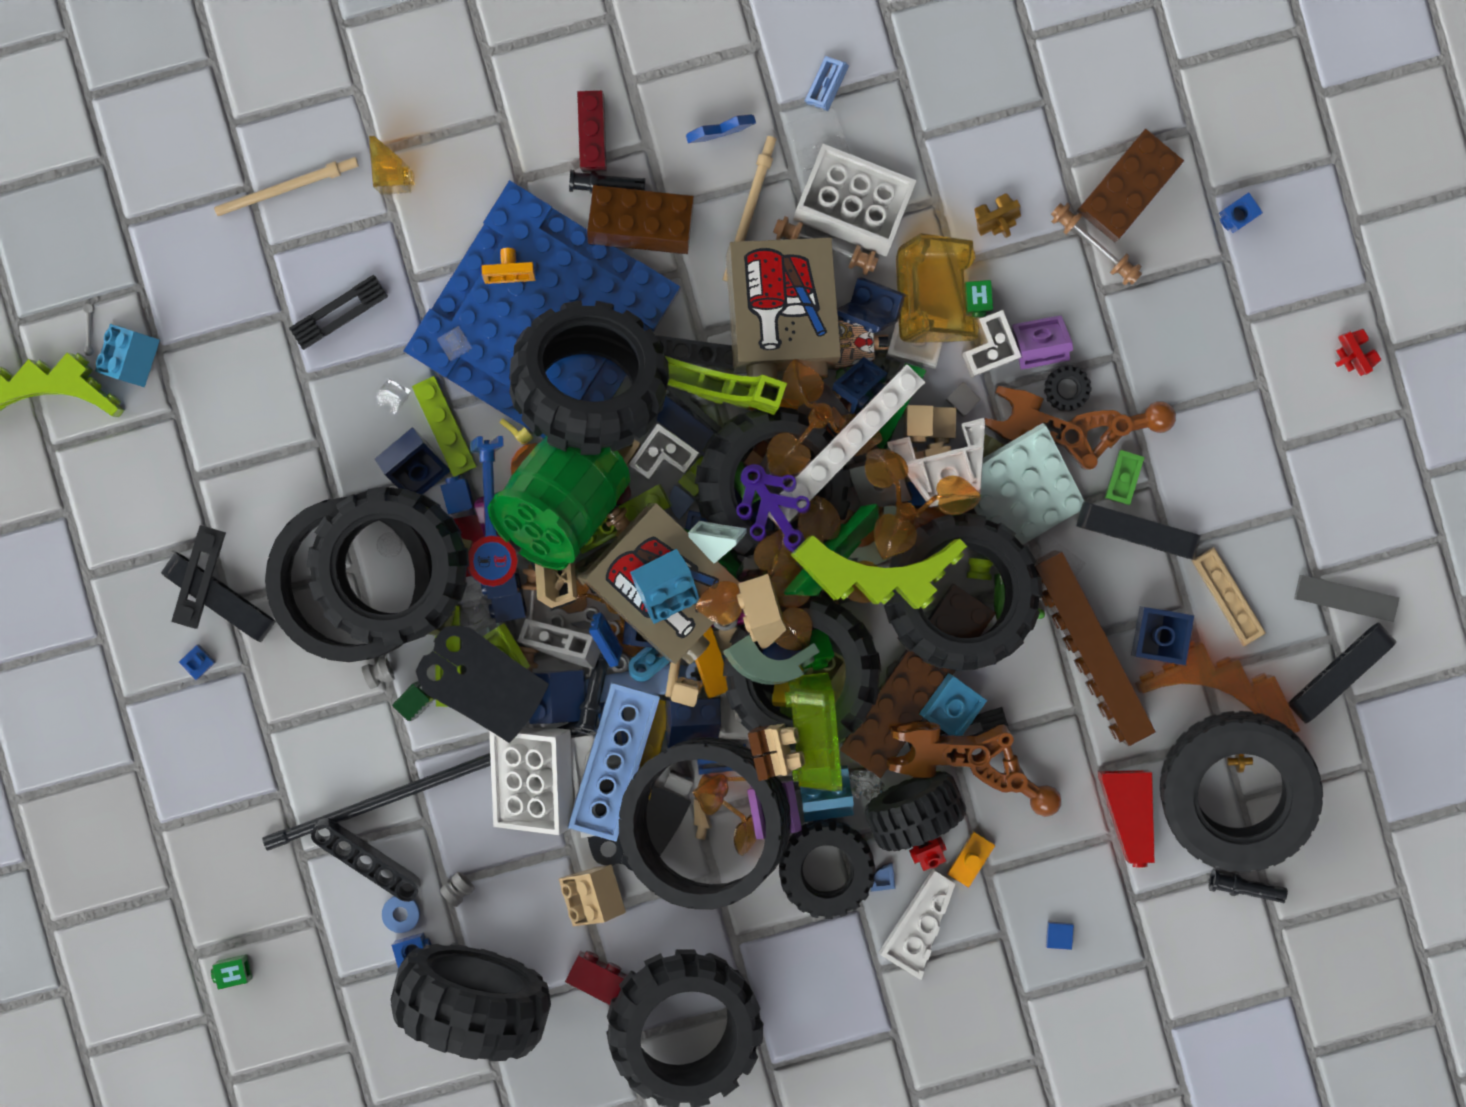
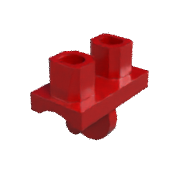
(1351, 344)

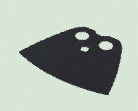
(664, 817)

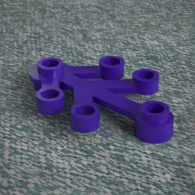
(770, 503)

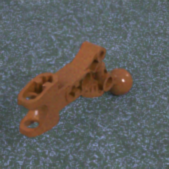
(1026, 415)
(933, 749)

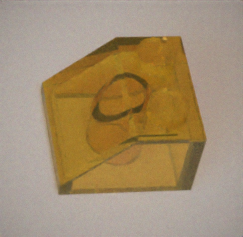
(389, 171)

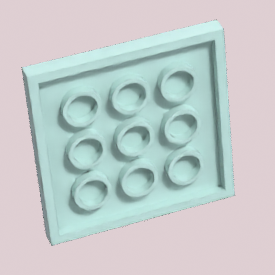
(1028, 486)

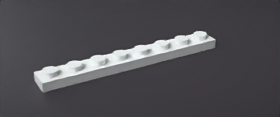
(852, 438)

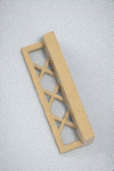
(549, 585)

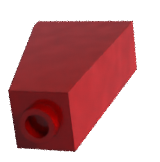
(1131, 809)

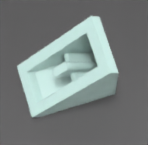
(715, 538)

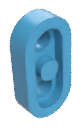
(647, 660)

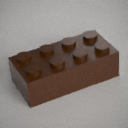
(1130, 185)
(640, 219)

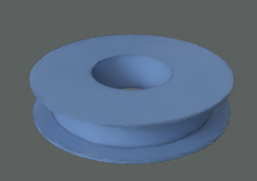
(396, 925)

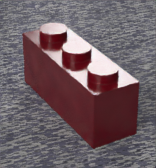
(591, 131)
(595, 977)

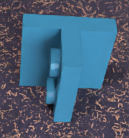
(953, 706)
(828, 804)

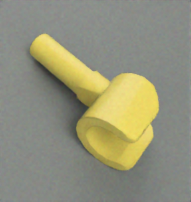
(522, 436)

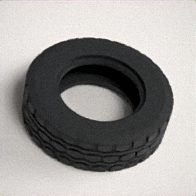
(1251, 846)

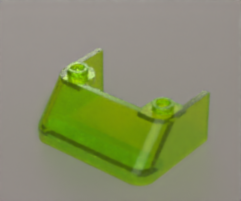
(815, 717)

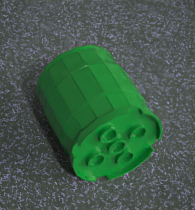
(558, 502)

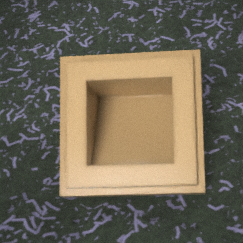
(686, 691)

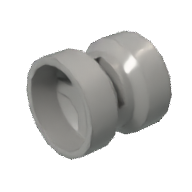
(378, 673)
(457, 889)

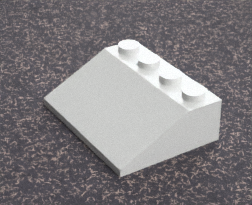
(854, 200)
(532, 780)

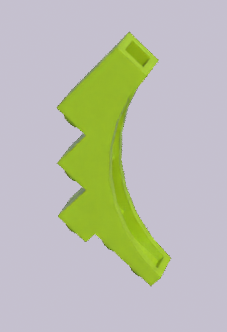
(66, 378)
(742, 391)
(912, 581)

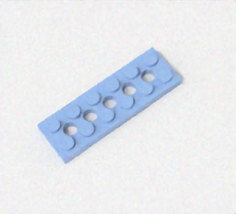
(602, 748)

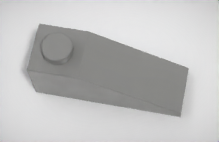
(560, 643)

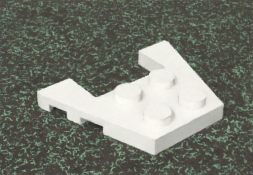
(962, 462)

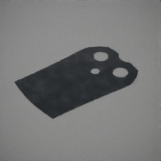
(493, 689)

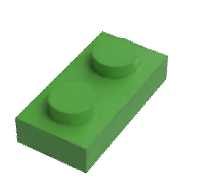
(1124, 477)

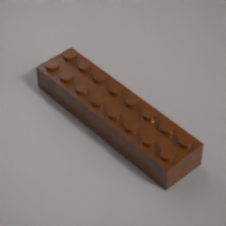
(1092, 650)
(913, 684)

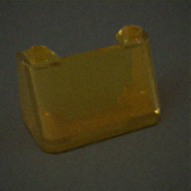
(933, 279)

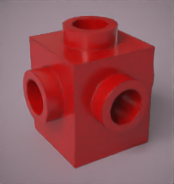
(929, 854)

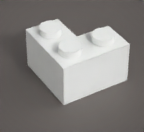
(998, 347)
(662, 446)

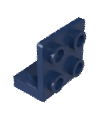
(872, 306)
(860, 384)

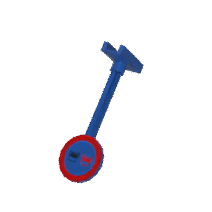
(490, 557)

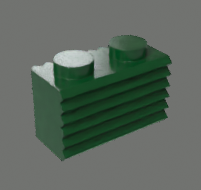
(412, 702)

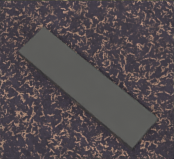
(1346, 598)

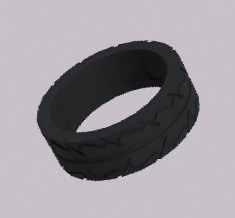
(281, 594)
(650, 866)

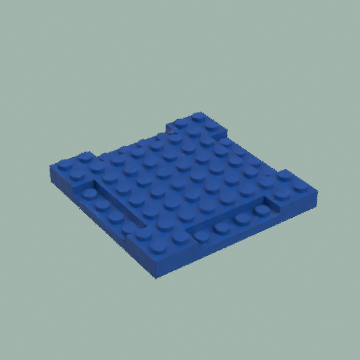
(499, 312)

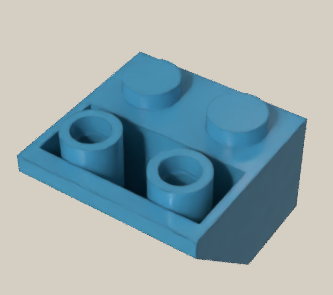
(126, 355)
(665, 586)

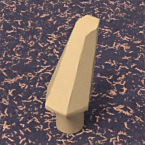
(701, 820)

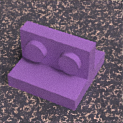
(1042, 342)
(758, 814)

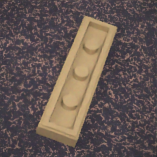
(1228, 596)

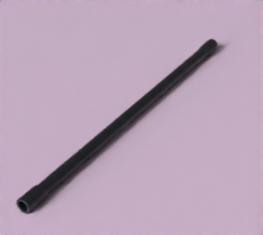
(286, 835)

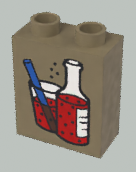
(782, 305)
(642, 541)

